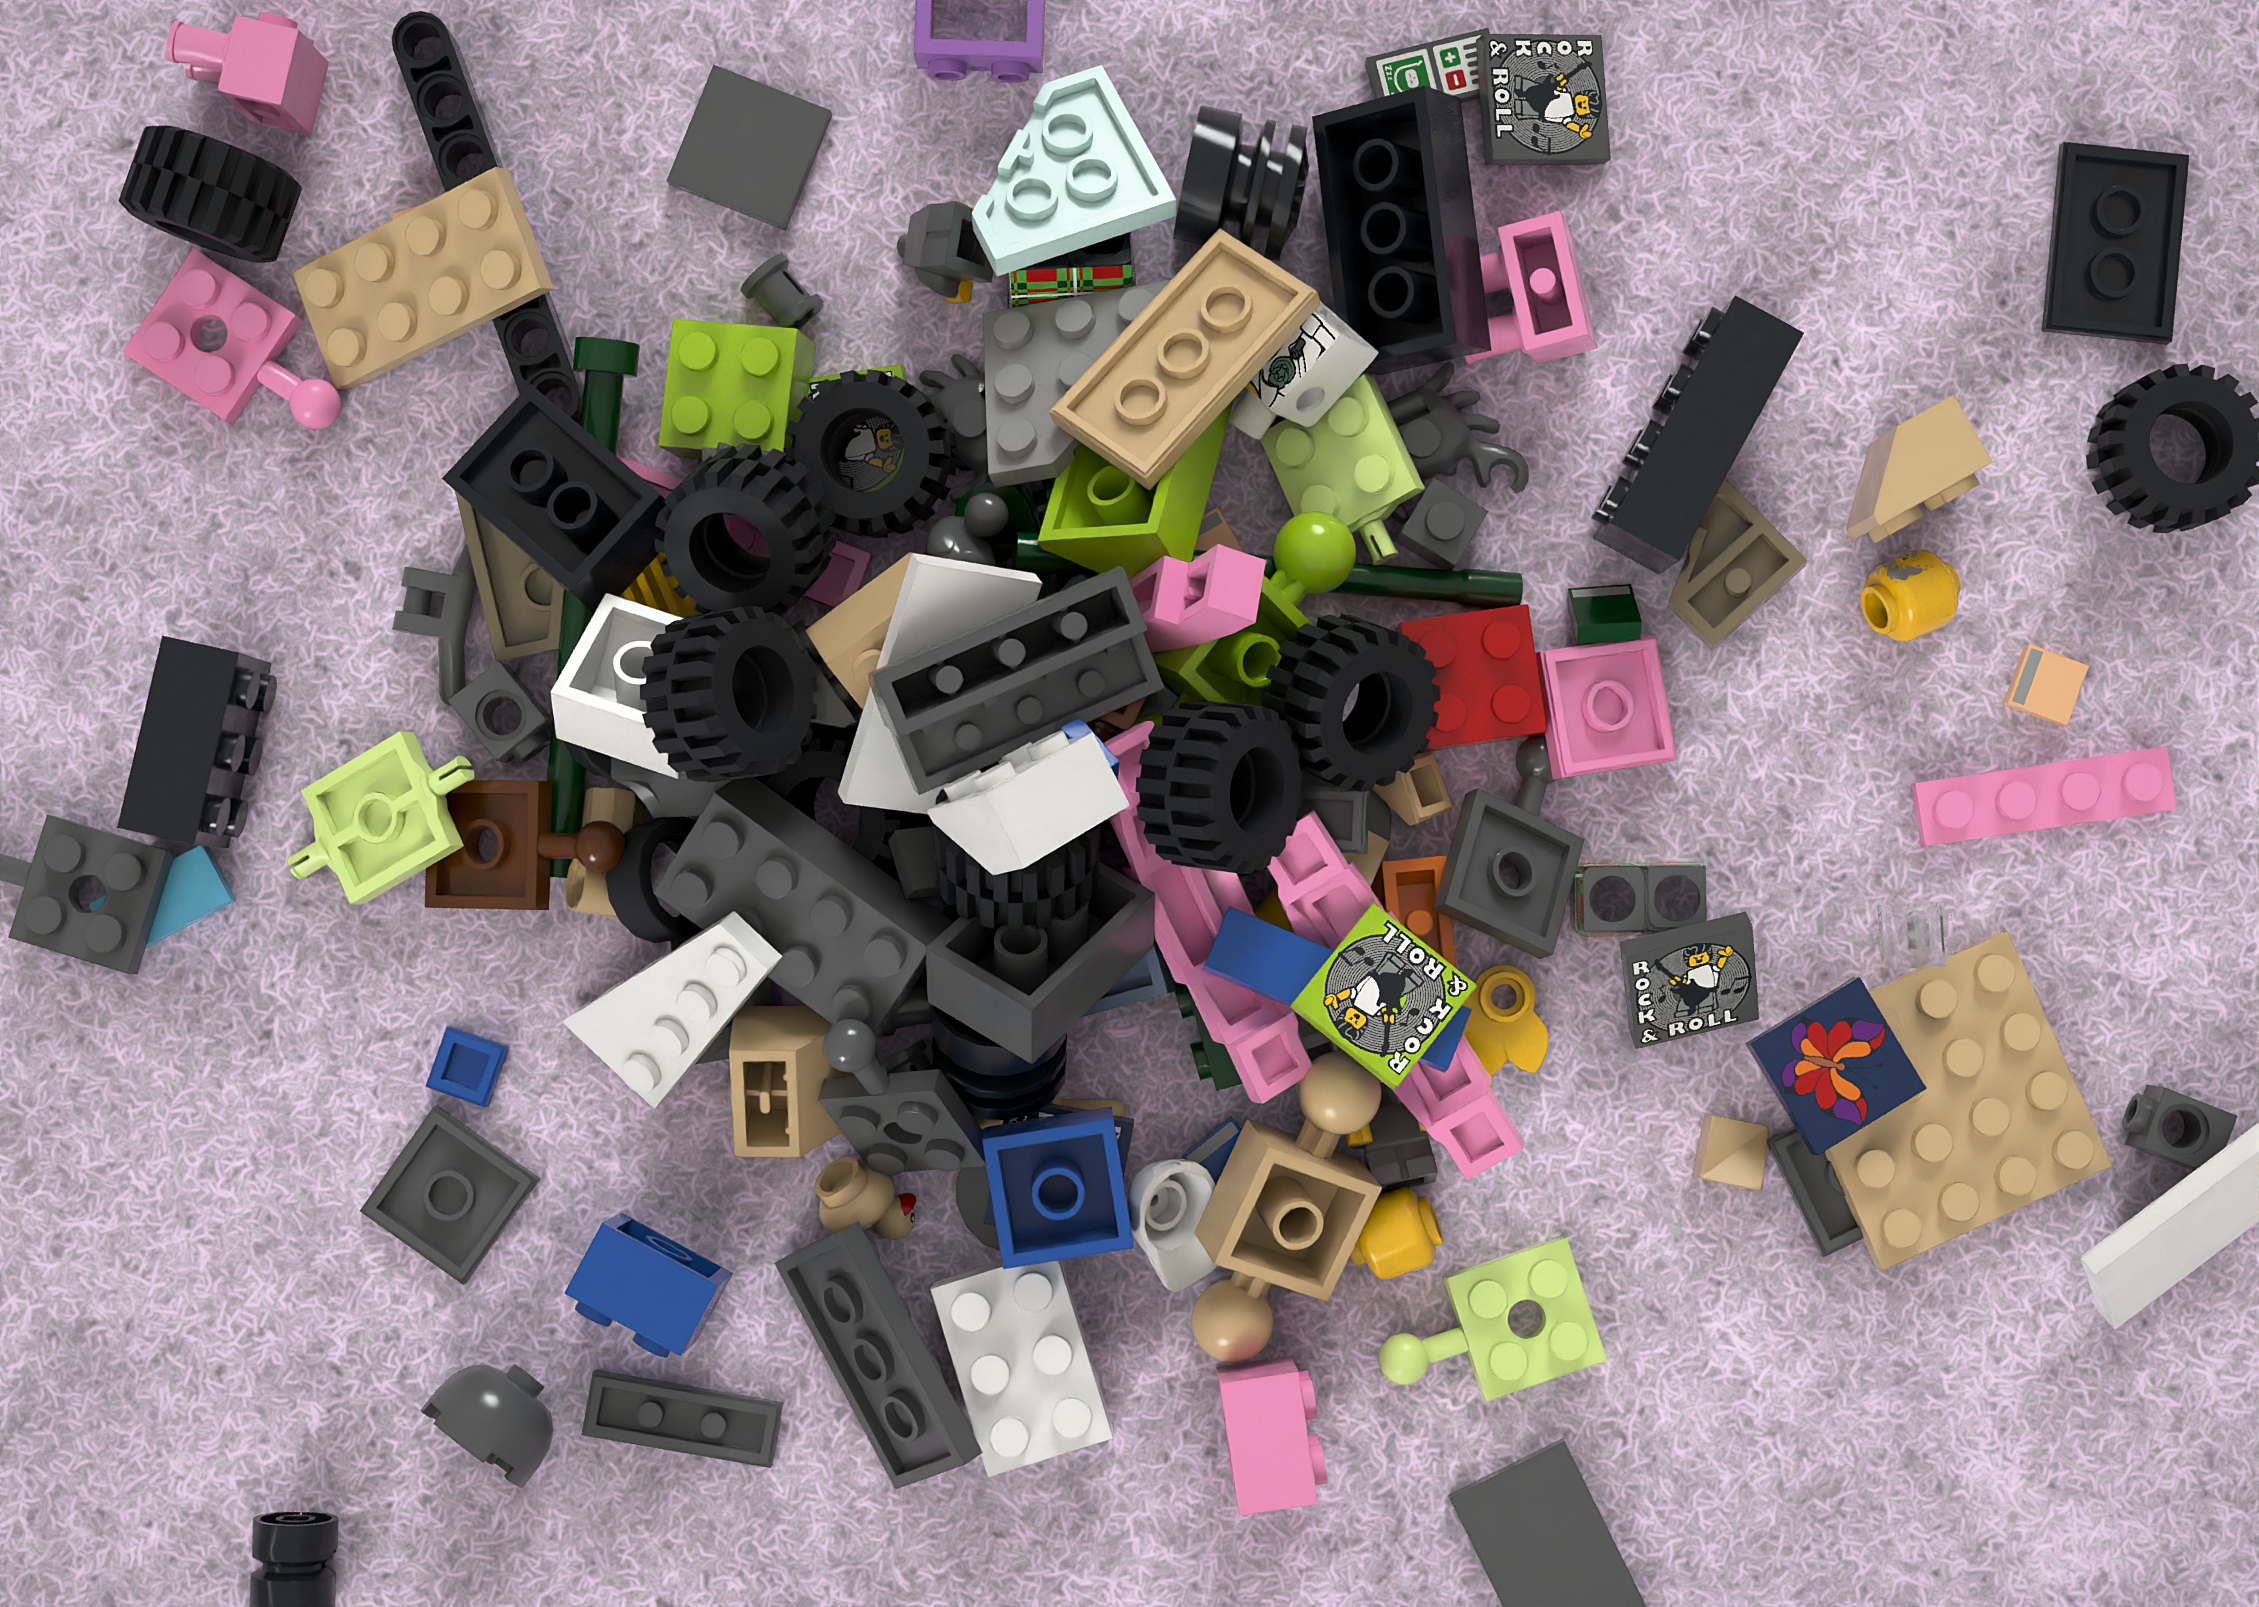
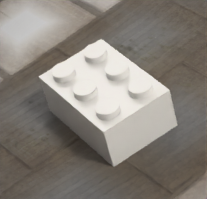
(1022, 1363)

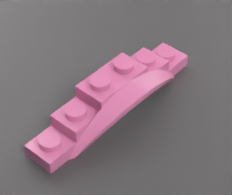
(1323, 904)
(1188, 914)

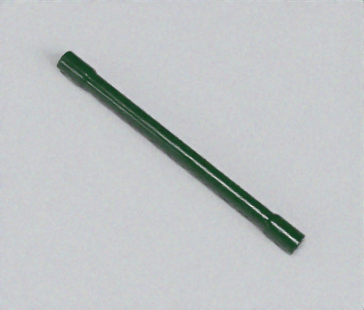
(1465, 587)

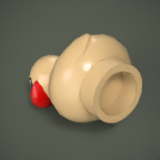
(863, 1195)

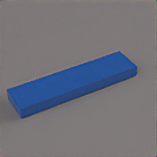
(1284, 963)

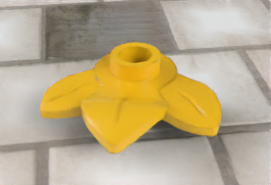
(1506, 1033)

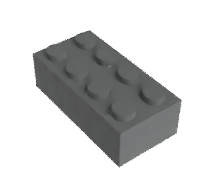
(830, 912)

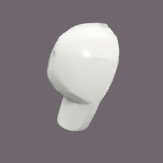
(1171, 1236)

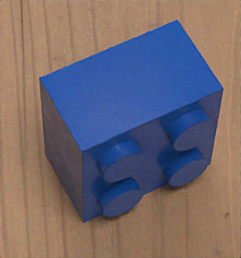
(1057, 1187)
(647, 1286)

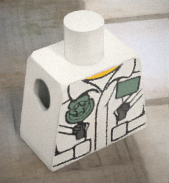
(1304, 374)

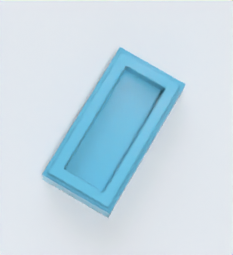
(190, 894)

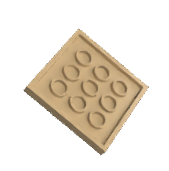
(1995, 1114)

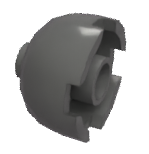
(495, 1418)

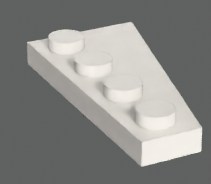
(675, 1006)

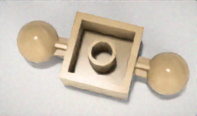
(1286, 1209)

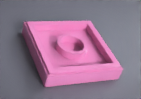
(1605, 707)

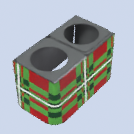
(1588, 924)

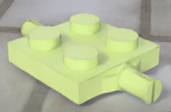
(1347, 465)
(381, 818)

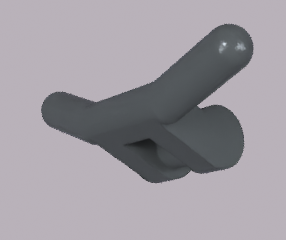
(454, 619)

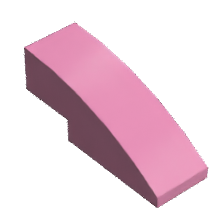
(1198, 599)

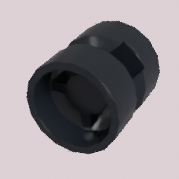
(293, 1559)

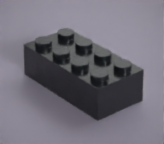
(1403, 228)
(1700, 430)

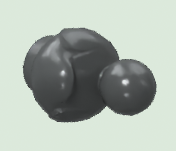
(966, 536)

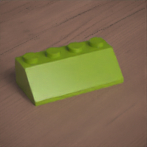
(1112, 521)

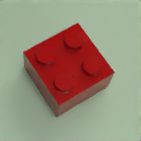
(1483, 676)

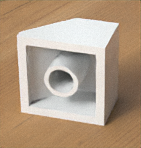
(599, 688)

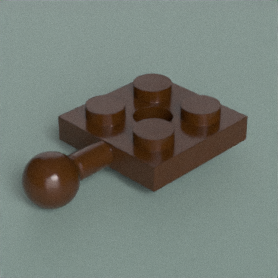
(521, 868)

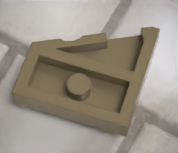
(1731, 568)

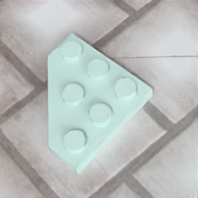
(1070, 177)

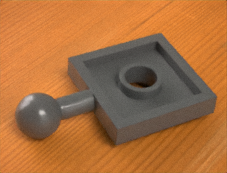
(1539, 850)
(50, 905)
(896, 1118)

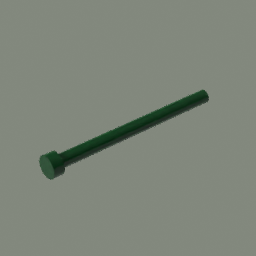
(605, 367)

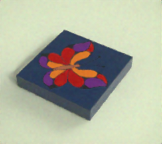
(1835, 1066)

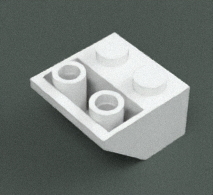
(1030, 802)

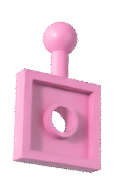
(255, 339)

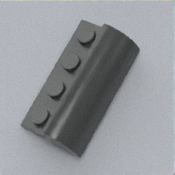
(1016, 680)

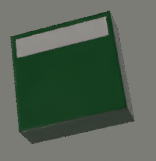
(1604, 614)

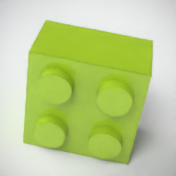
(733, 386)

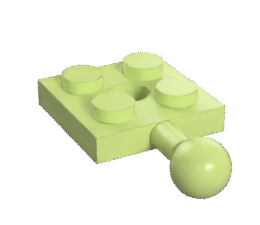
(1482, 1303)

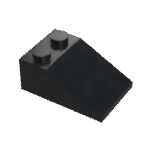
(561, 498)

